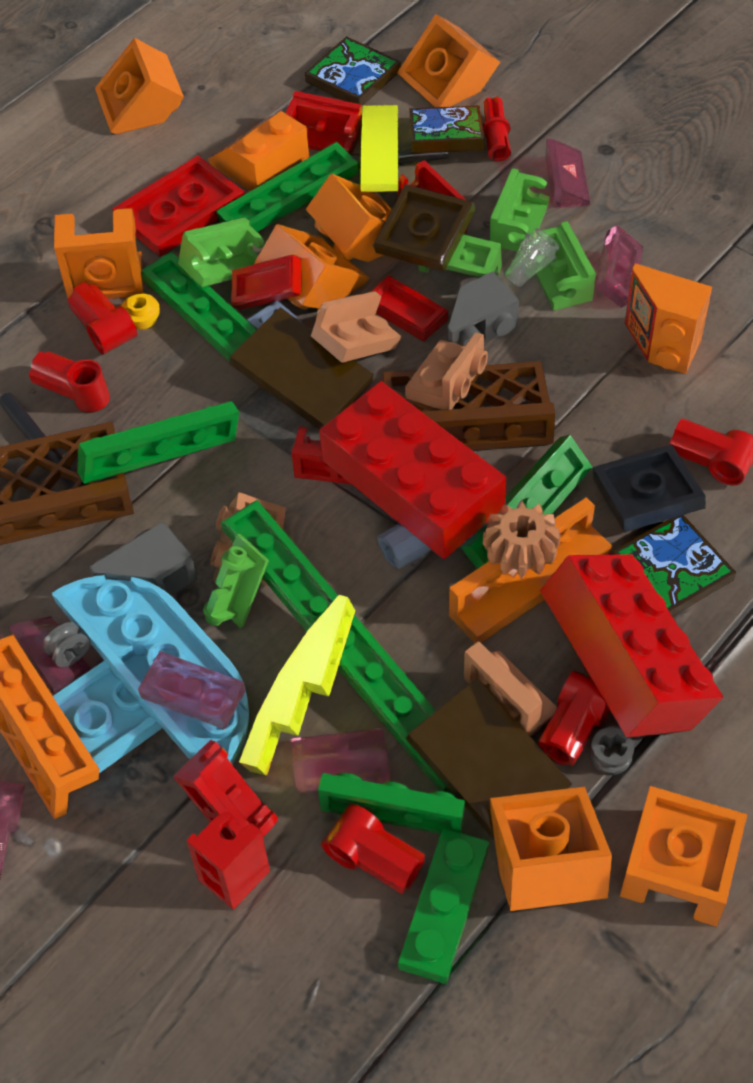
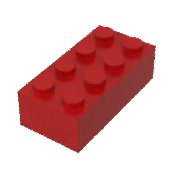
(413, 469)
(630, 644)

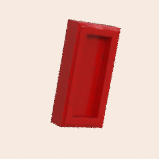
(266, 282)
(409, 309)

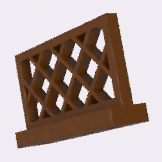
(497, 426)
(62, 510)

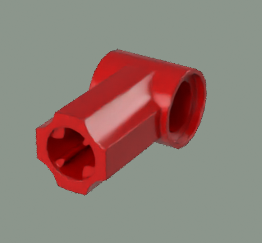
(104, 323)
(76, 380)
(725, 455)
(577, 714)
(362, 842)

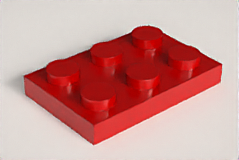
(179, 203)

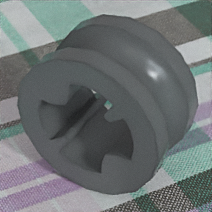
(66, 644)
(615, 763)

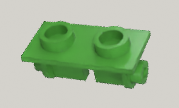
(237, 584)

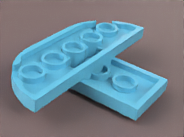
(128, 629)

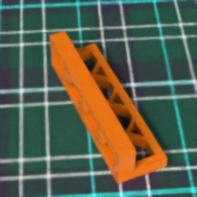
(491, 600)
(40, 731)

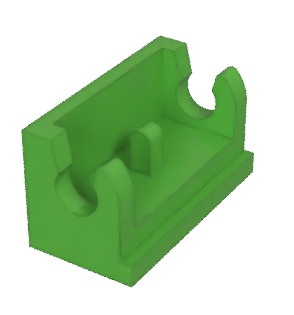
(518, 210)
(216, 250)
(474, 257)
(570, 276)

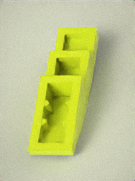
(379, 148)
(307, 670)

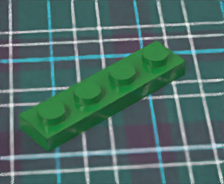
(290, 188)
(198, 305)
(157, 442)
(545, 483)

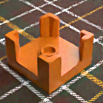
(100, 258)
(685, 852)

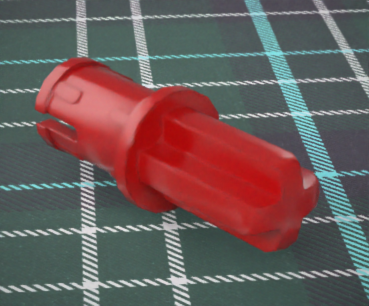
(496, 129)

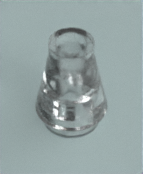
(532, 256)

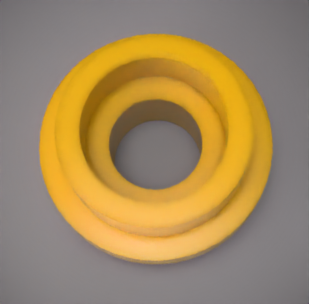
(143, 310)

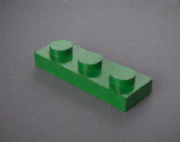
(392, 803)
(443, 906)

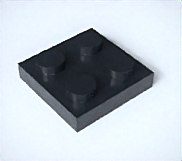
(648, 488)

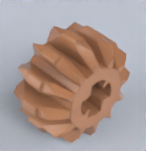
(521, 539)

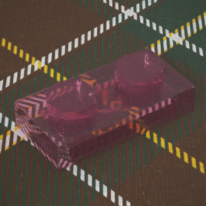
(616, 265)
(192, 690)

